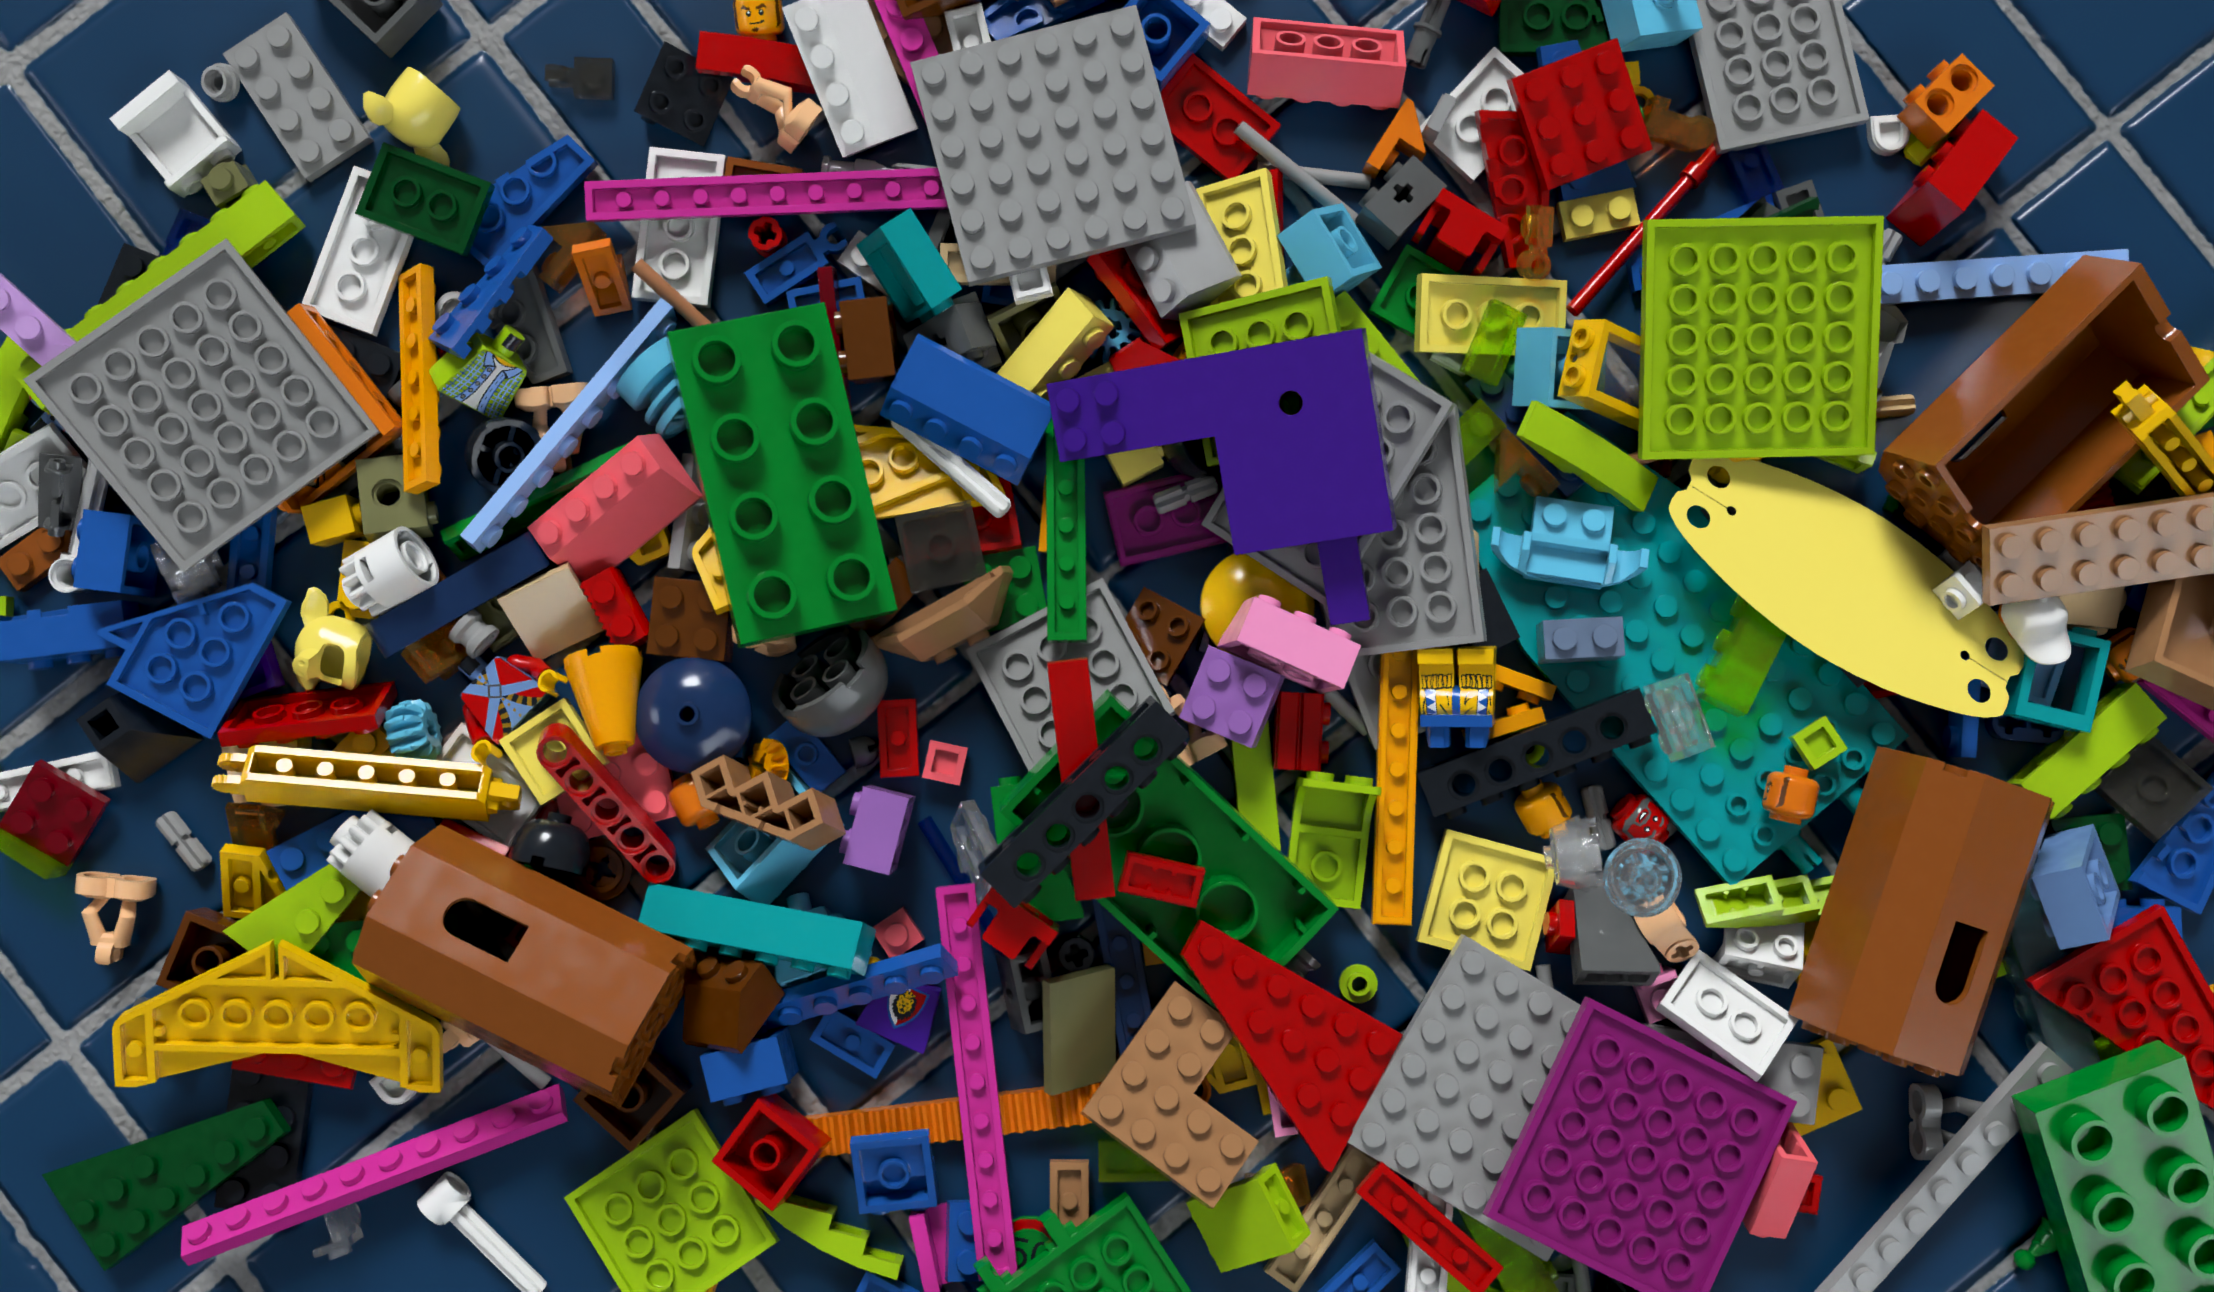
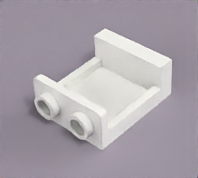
(176, 133)

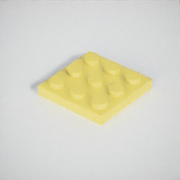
(1488, 895)

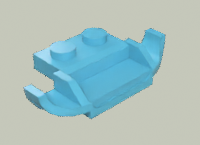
(1569, 546)

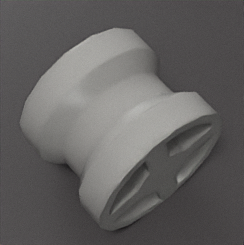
(473, 633)

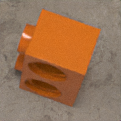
(1949, 95)

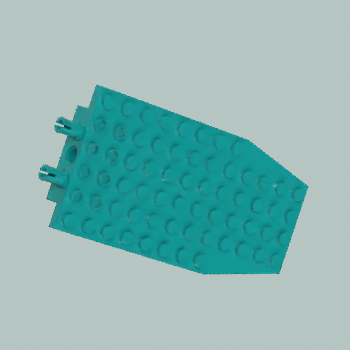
(1669, 631)

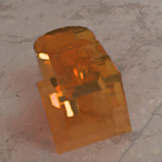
(1677, 129)

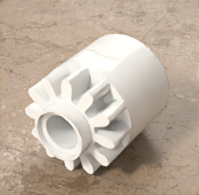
(389, 571)
(367, 850)

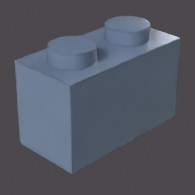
(1580, 640)

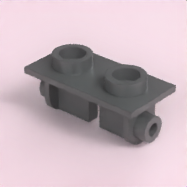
(58, 492)

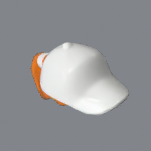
(2039, 628)

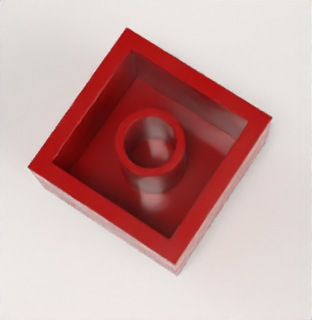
(771, 1150)

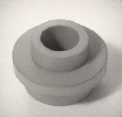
(220, 82)

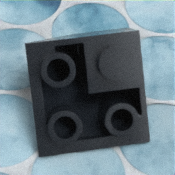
(136, 736)

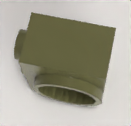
(385, 476)

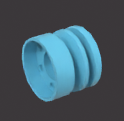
(653, 384)

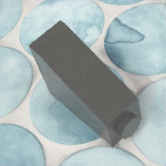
(1608, 944)

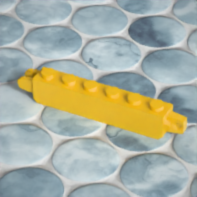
(2165, 440)
(366, 783)

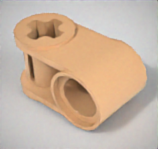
(1669, 934)

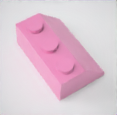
(1291, 644)

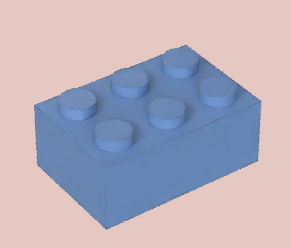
(2075, 887)

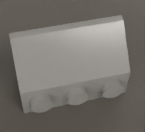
(1185, 267)

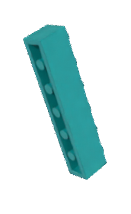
(759, 930)

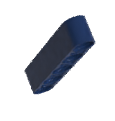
(458, 594)

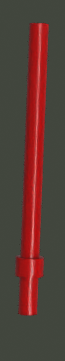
(1690, 178)

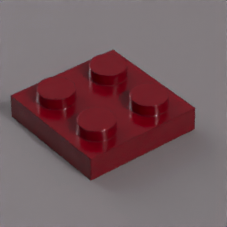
(54, 812)

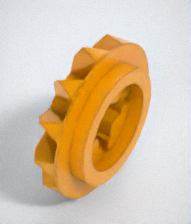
(771, 756)

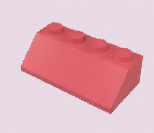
(1326, 63)
(617, 508)

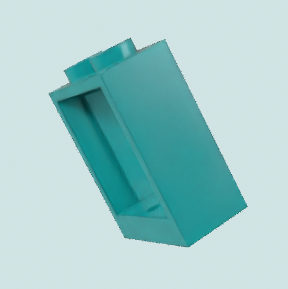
(909, 268)
(2086, 693)

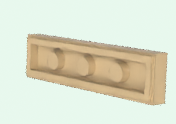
(1324, 1217)

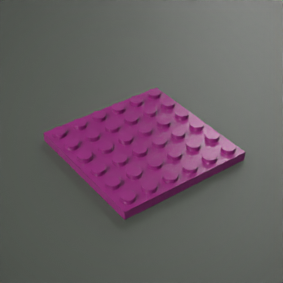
(1639, 1155)

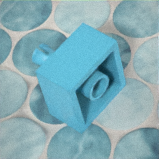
(1651, 22)
(1328, 245)
(1539, 367)

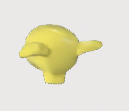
(414, 113)
(329, 646)

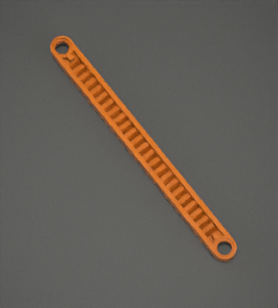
(1020, 1112)

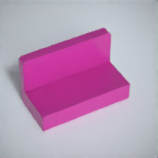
(929, 1240)

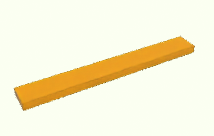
(1397, 777)

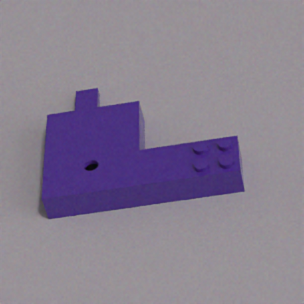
(1281, 473)

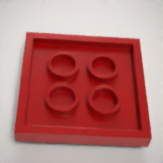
(1579, 114)

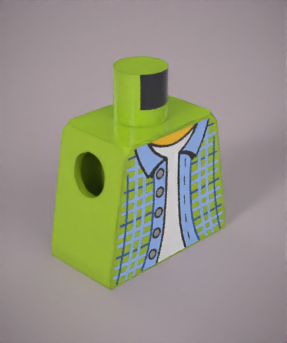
(487, 374)

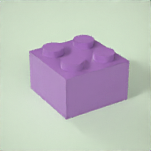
(1232, 697)
(877, 829)

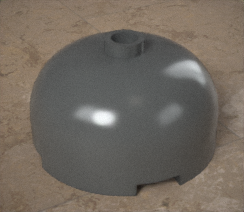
(836, 697)

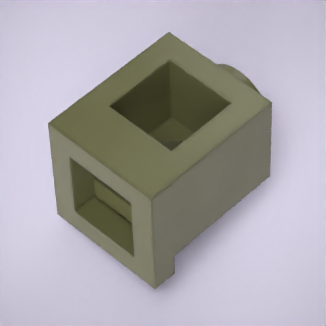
(227, 182)

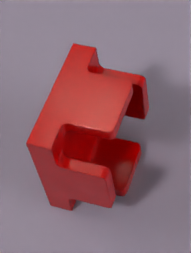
(1460, 232)
(1014, 927)

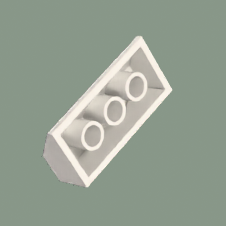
(850, 72)

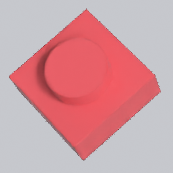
(945, 762)
(898, 933)

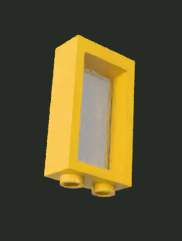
(1603, 370)

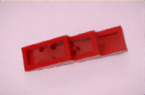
(774, 60)

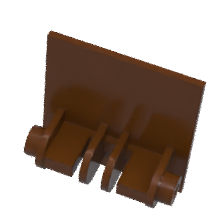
(1163, 632)

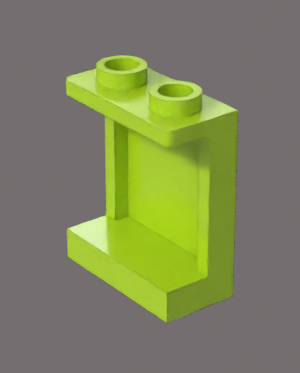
(1251, 1221)

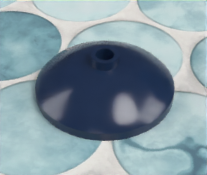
(720, 710)

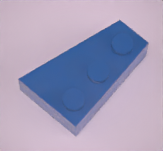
(62, 634)

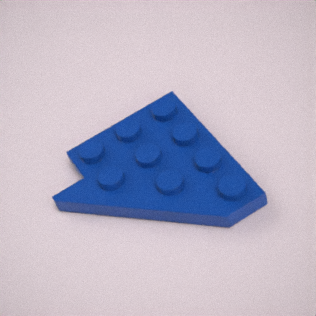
(196, 654)

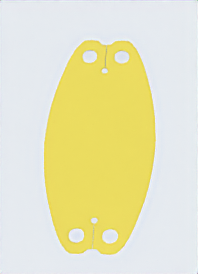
(1845, 585)

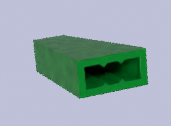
(1057, 891)

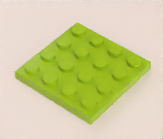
(1261, 320)
(670, 1214)

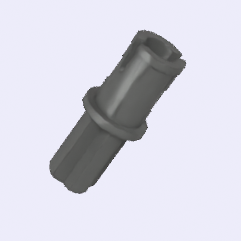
(1426, 33)

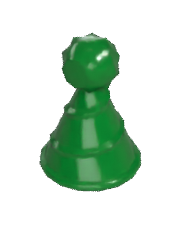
(2042, 1244)

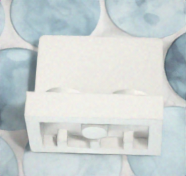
(1764, 953)

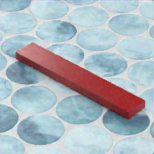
(1075, 742)

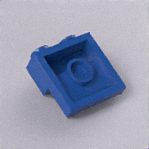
(894, 1171)

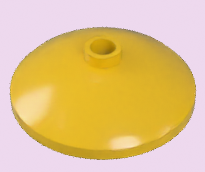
(1240, 579)

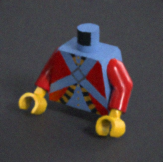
(503, 698)

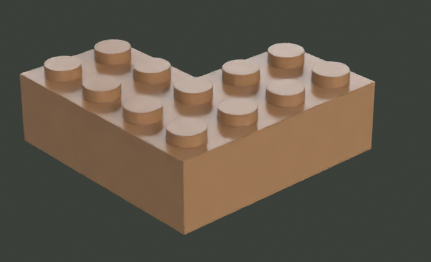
(2177, 638)
(1152, 1103)

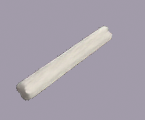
(960, 472)

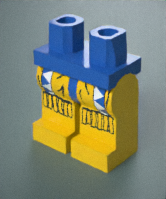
(1453, 705)

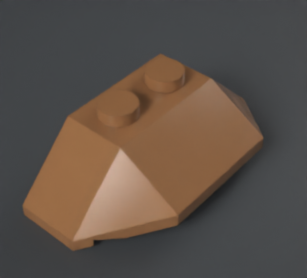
(950, 621)

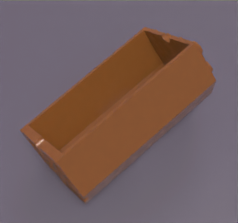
(2056, 400)
(1920, 911)
(571, 1000)

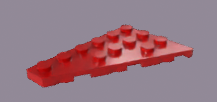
(2139, 992)
(1304, 1041)

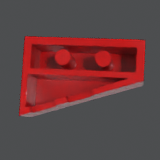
(1953, 178)

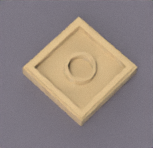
(550, 612)

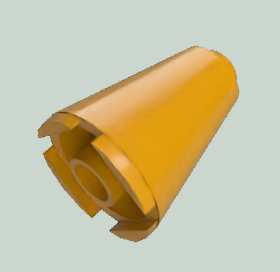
(607, 694)

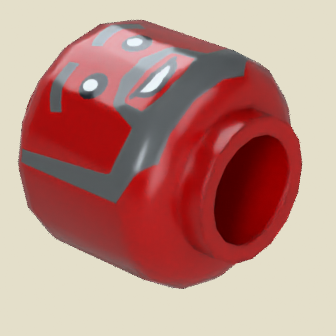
(1639, 818)

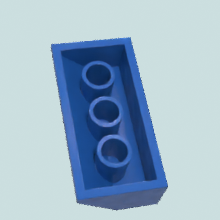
(967, 409)

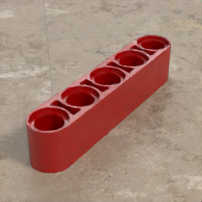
(602, 786)

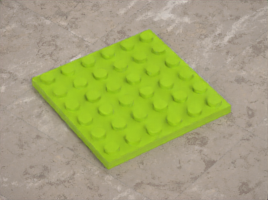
(1759, 337)

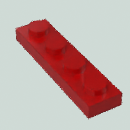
(1429, 1228)

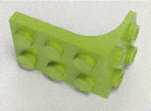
(1333, 833)

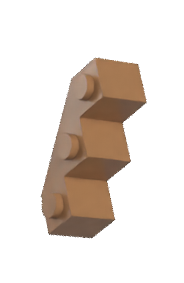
(768, 803)

